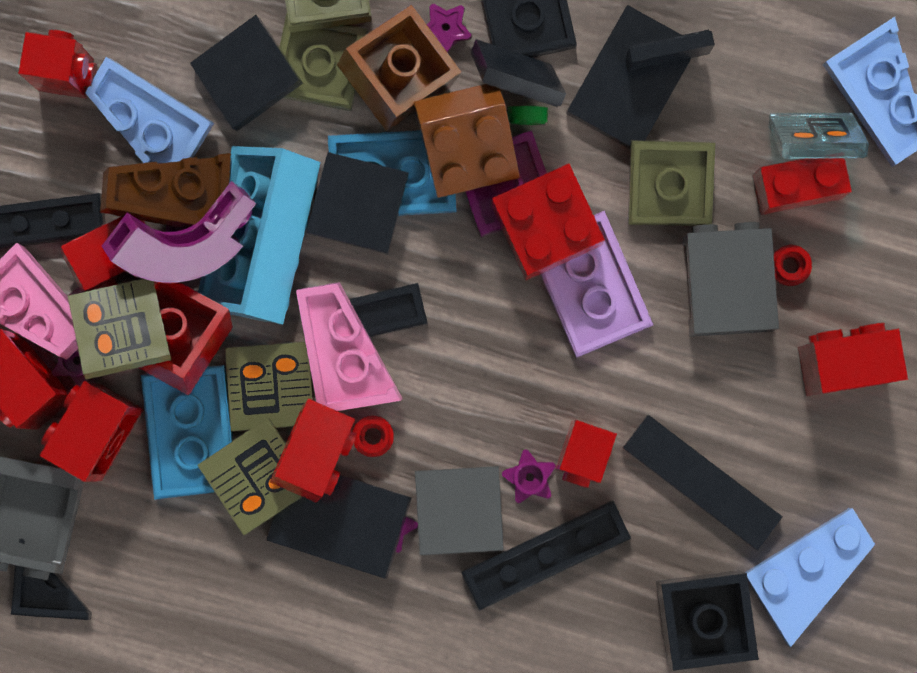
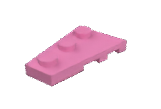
(35, 303)
(340, 352)

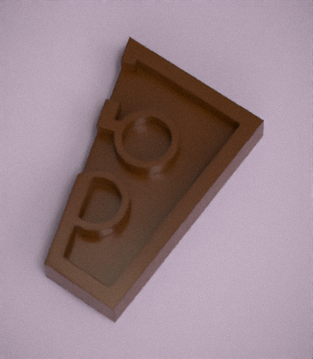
(166, 192)

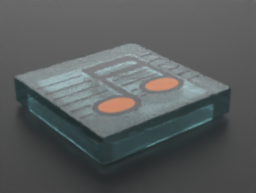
(818, 135)

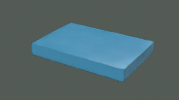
(402, 152)
(185, 431)

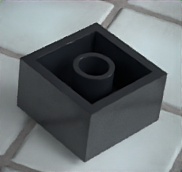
(707, 620)

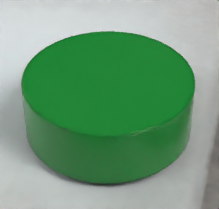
(527, 115)

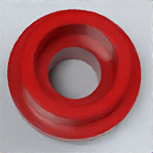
(803, 262)
(384, 444)

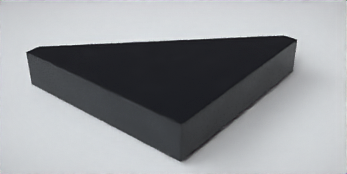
(45, 597)

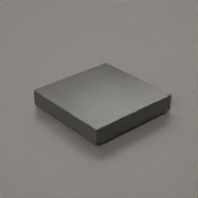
(459, 510)

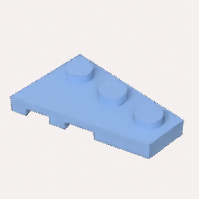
(879, 90)
(146, 116)
(809, 572)

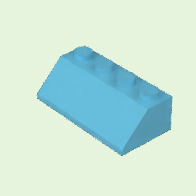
(262, 273)

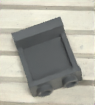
(731, 280)
(40, 508)

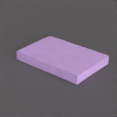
(597, 296)

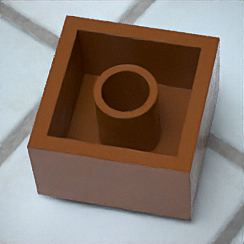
(398, 66)
(467, 139)

